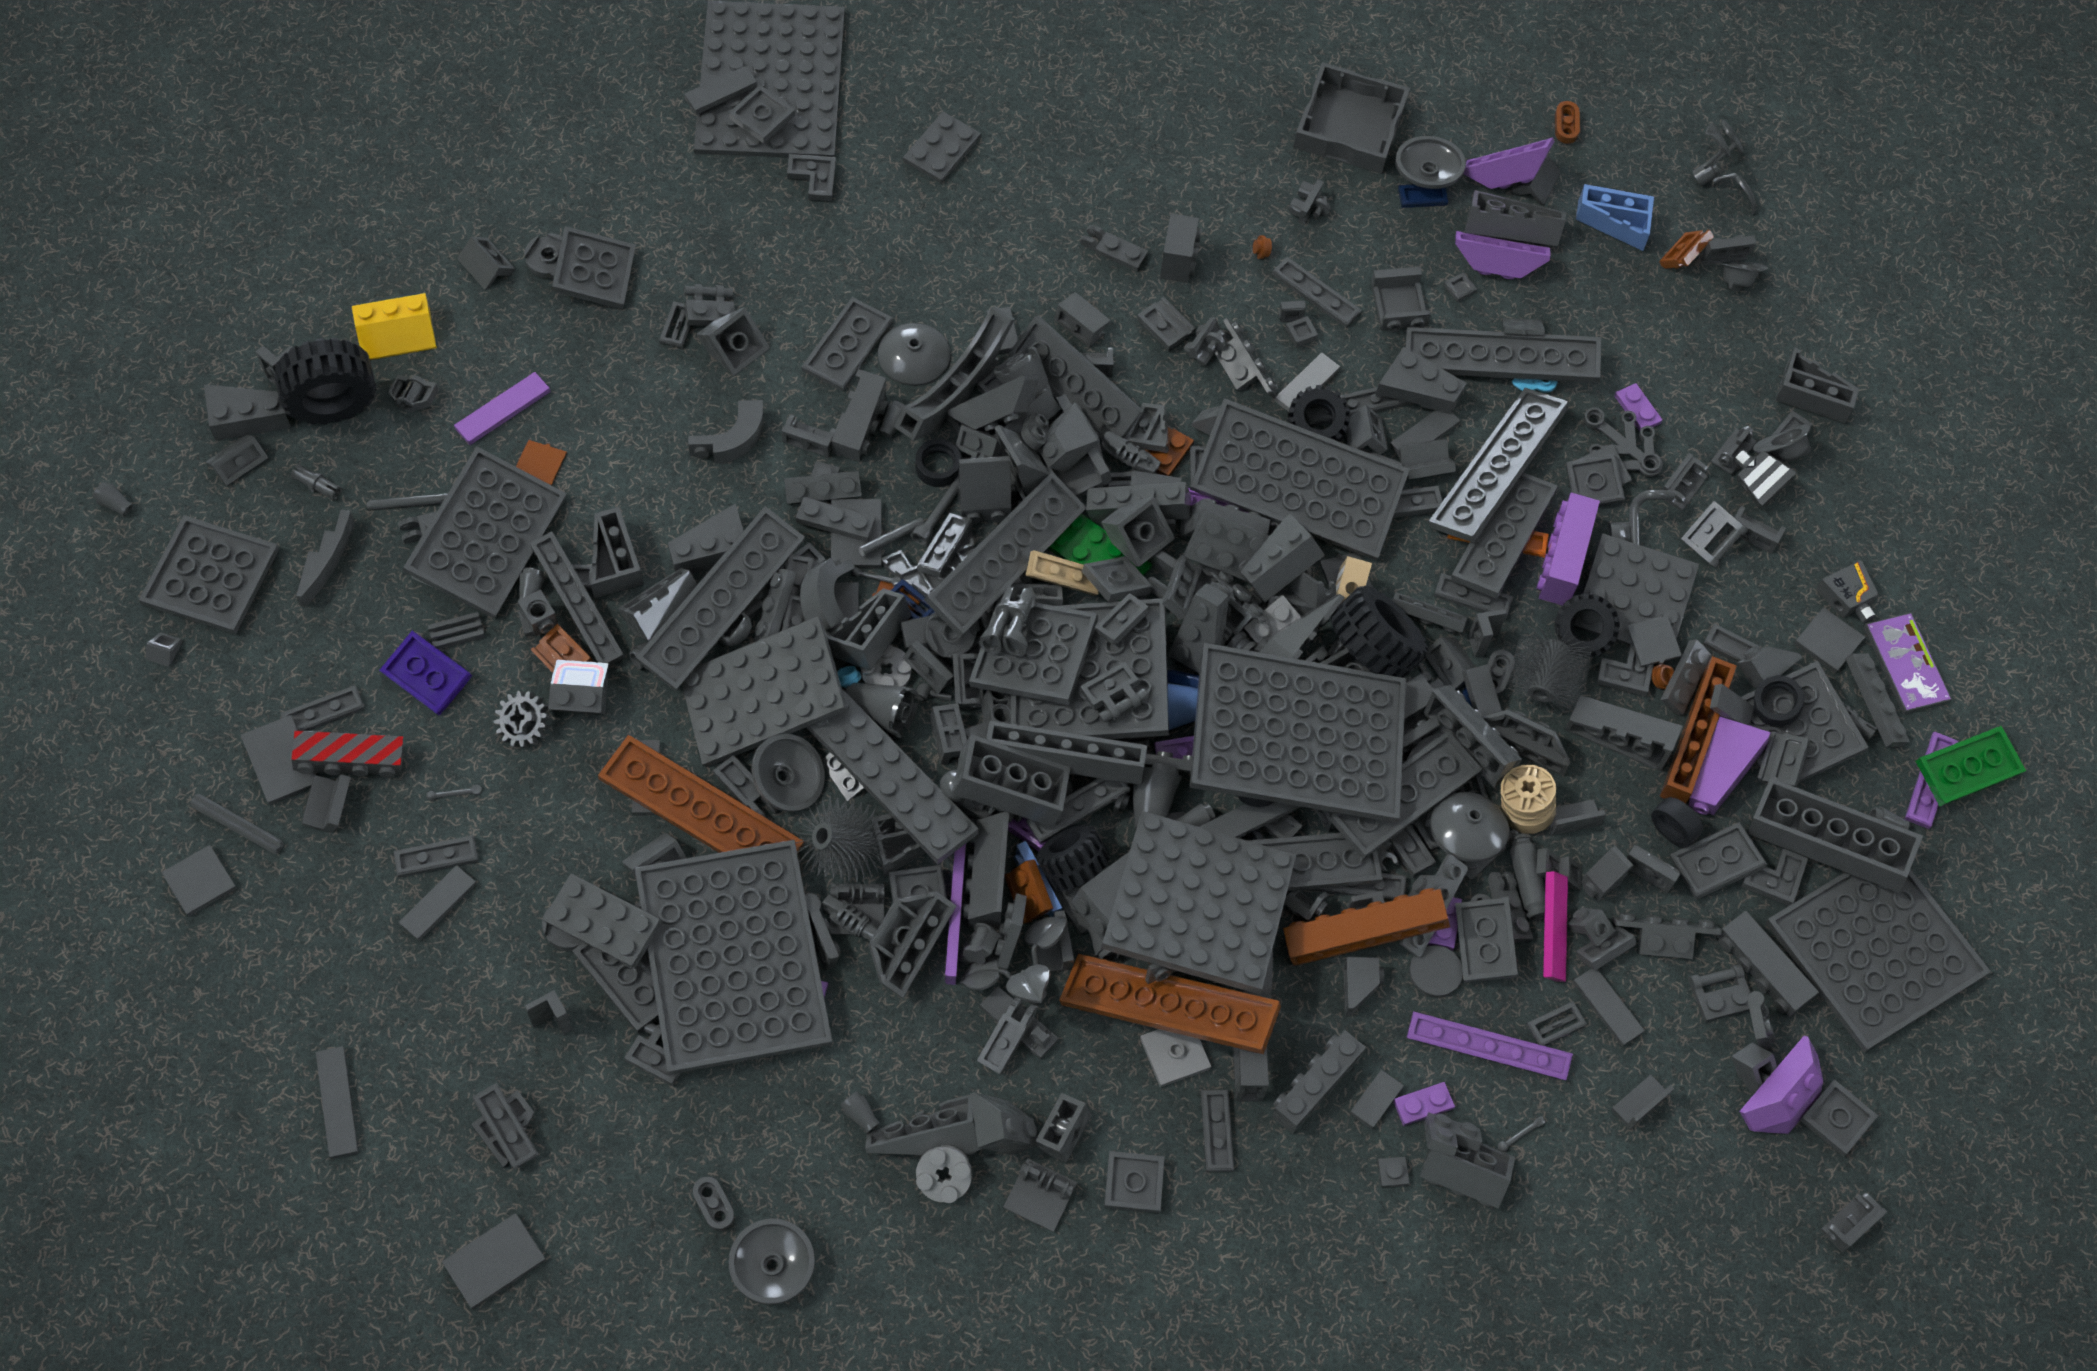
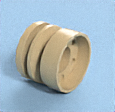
(1528, 798)

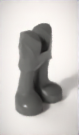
(1013, 639)

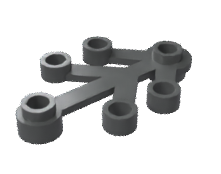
(1627, 444)

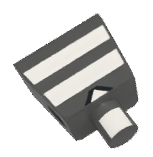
(1762, 477)

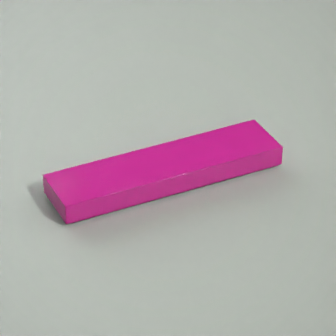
(1555, 926)

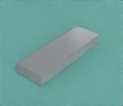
(1316, 373)

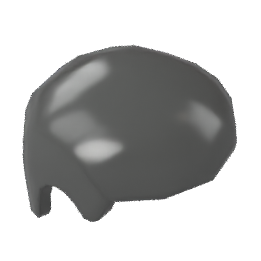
(738, 631)

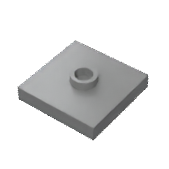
(1174, 1056)

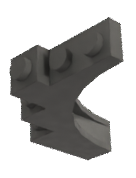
(976, 363)

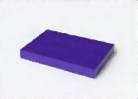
(425, 673)

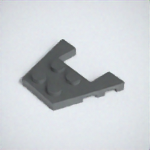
(922, 582)

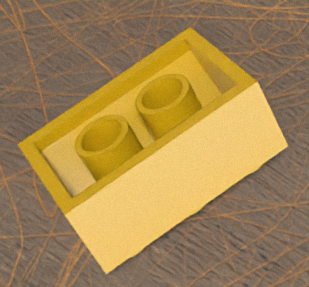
(394, 326)

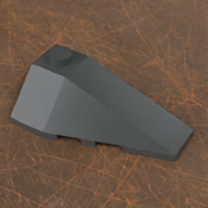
(1291, 638)

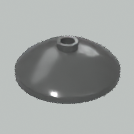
(1430, 162)
(914, 364)
(799, 767)
(1468, 837)
(771, 1242)

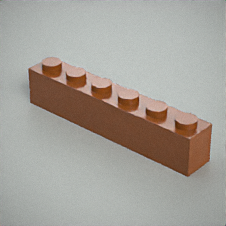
(1696, 733)
(1366, 927)

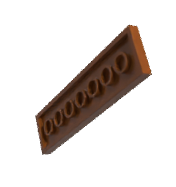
(688, 800)
(1171, 1004)

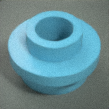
(848, 676)

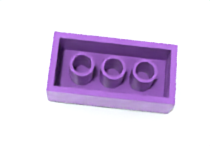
(1567, 548)

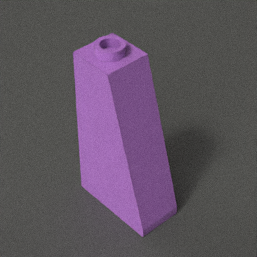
(1726, 762)

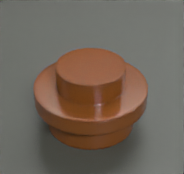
(1262, 247)
(1661, 675)

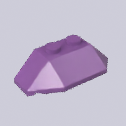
(1509, 166)
(1501, 256)
(1786, 1092)

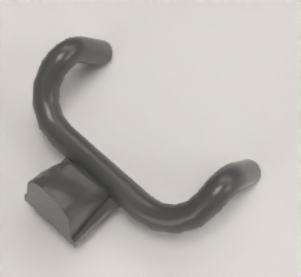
(1630, 530)

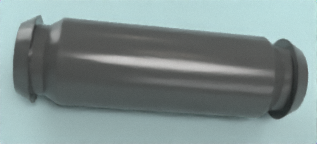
(1530, 885)

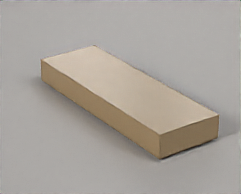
(1059, 572)

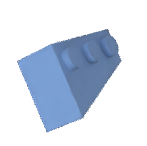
(1617, 213)

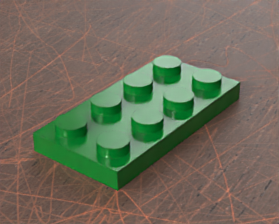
(1088, 543)
(1970, 766)

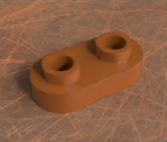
(1567, 123)

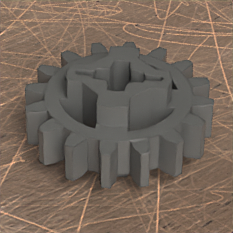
(527, 729)

